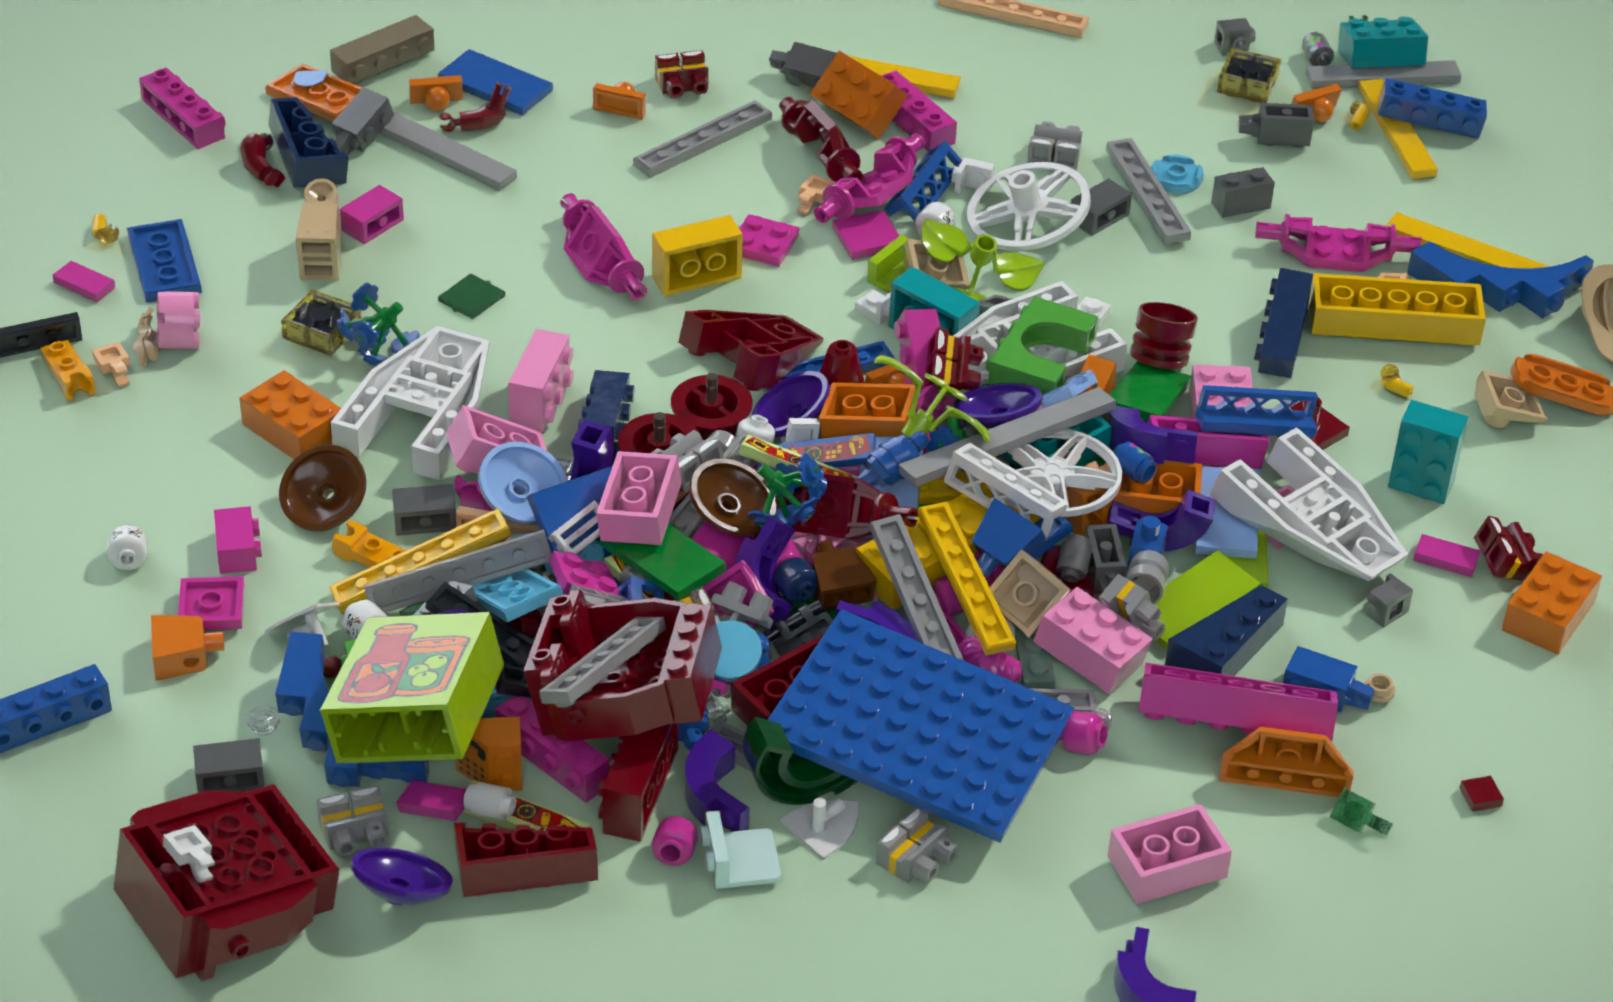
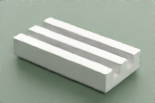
(563, 545)

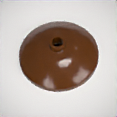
(311, 480)
(726, 492)

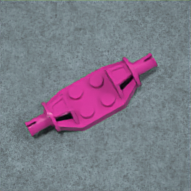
(890, 174)
(1336, 247)
(599, 248)

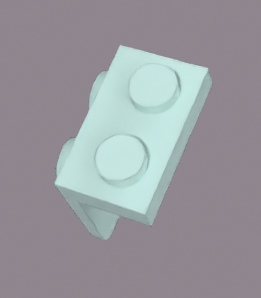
(739, 856)

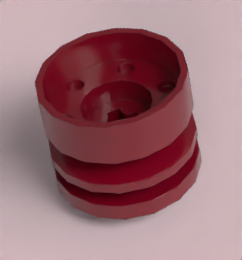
(1163, 335)

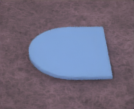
(309, 78)

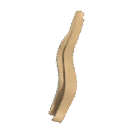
(144, 344)

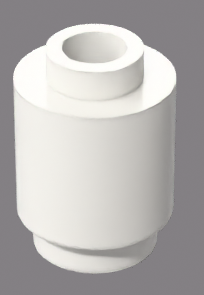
(489, 800)

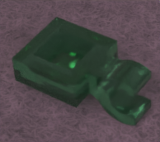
(1356, 813)

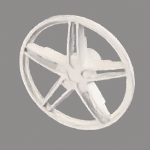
(1027, 202)
(1059, 473)

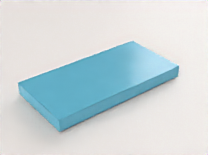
(516, 594)

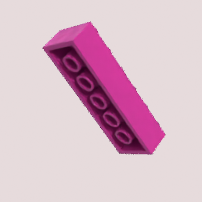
(1235, 701)

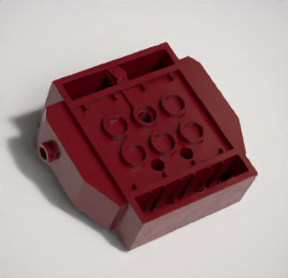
(652, 689)
(263, 885)

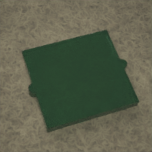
(471, 296)

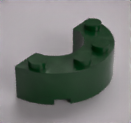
(782, 773)

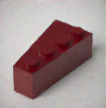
(523, 858)

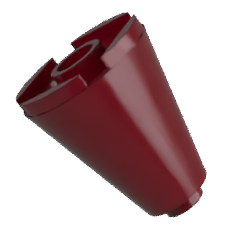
(842, 363)

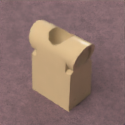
(319, 232)

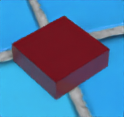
(1481, 793)

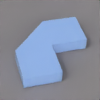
(1072, 387)

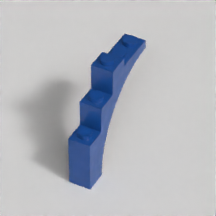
(1537, 289)
(303, 692)

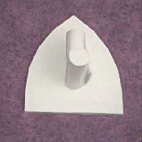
(310, 616)
(823, 824)

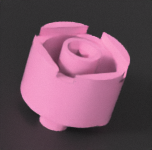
(177, 320)

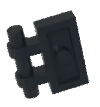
(805, 633)

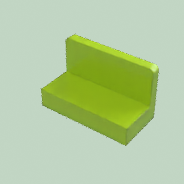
(887, 264)

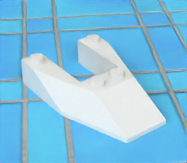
(995, 324)
(426, 377)
(1323, 519)

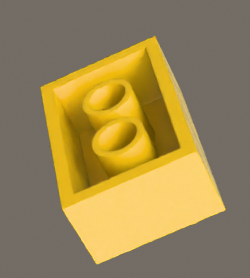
(697, 255)

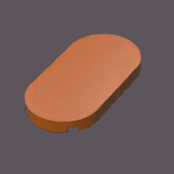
(1564, 383)

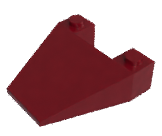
(759, 344)

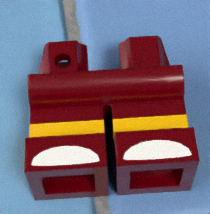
(682, 74)
(949, 360)
(1507, 549)

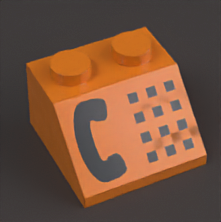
(494, 753)

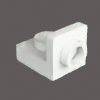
(972, 174)
(874, 306)
(801, 430)

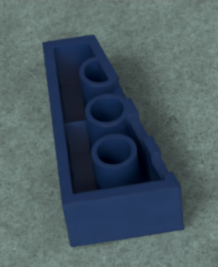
(304, 145)
(608, 402)
(1230, 635)

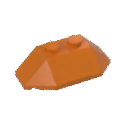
(1287, 762)

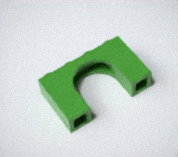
(1041, 324)

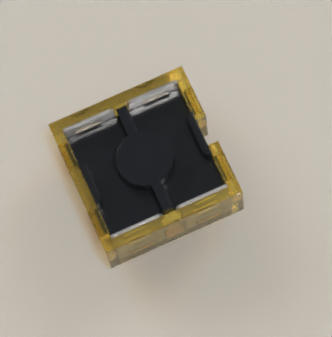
(1249, 75)
(315, 322)

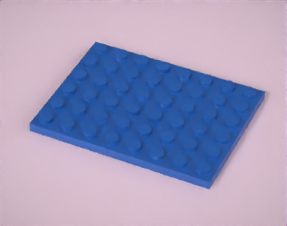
(920, 724)

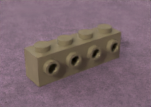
(382, 50)

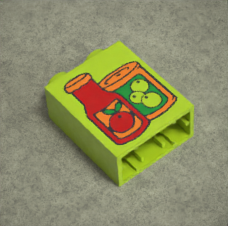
(413, 688)

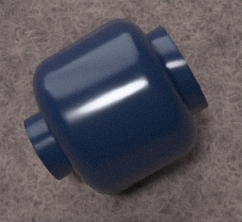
(796, 580)

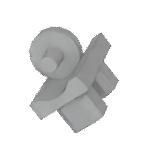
(731, 602)

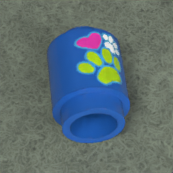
(1135, 462)

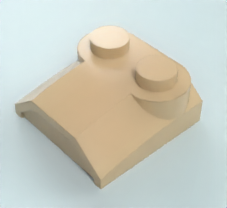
(950, 273)
(1506, 401)
(1027, 592)

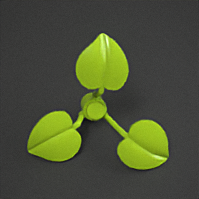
(946, 241)
(923, 419)

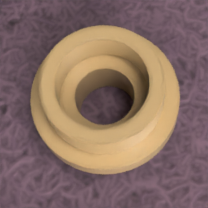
(1383, 687)

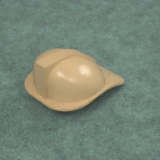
(1598, 307)

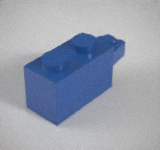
(1327, 673)

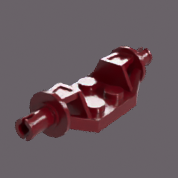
(811, 123)
(849, 508)

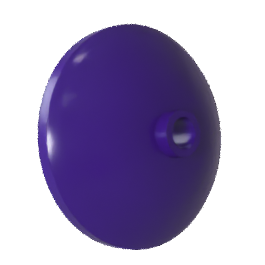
(793, 397)
(1000, 402)
(401, 875)

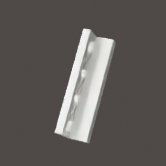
(1004, 483)

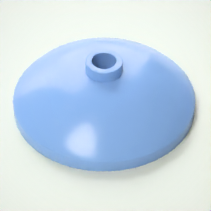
(520, 469)

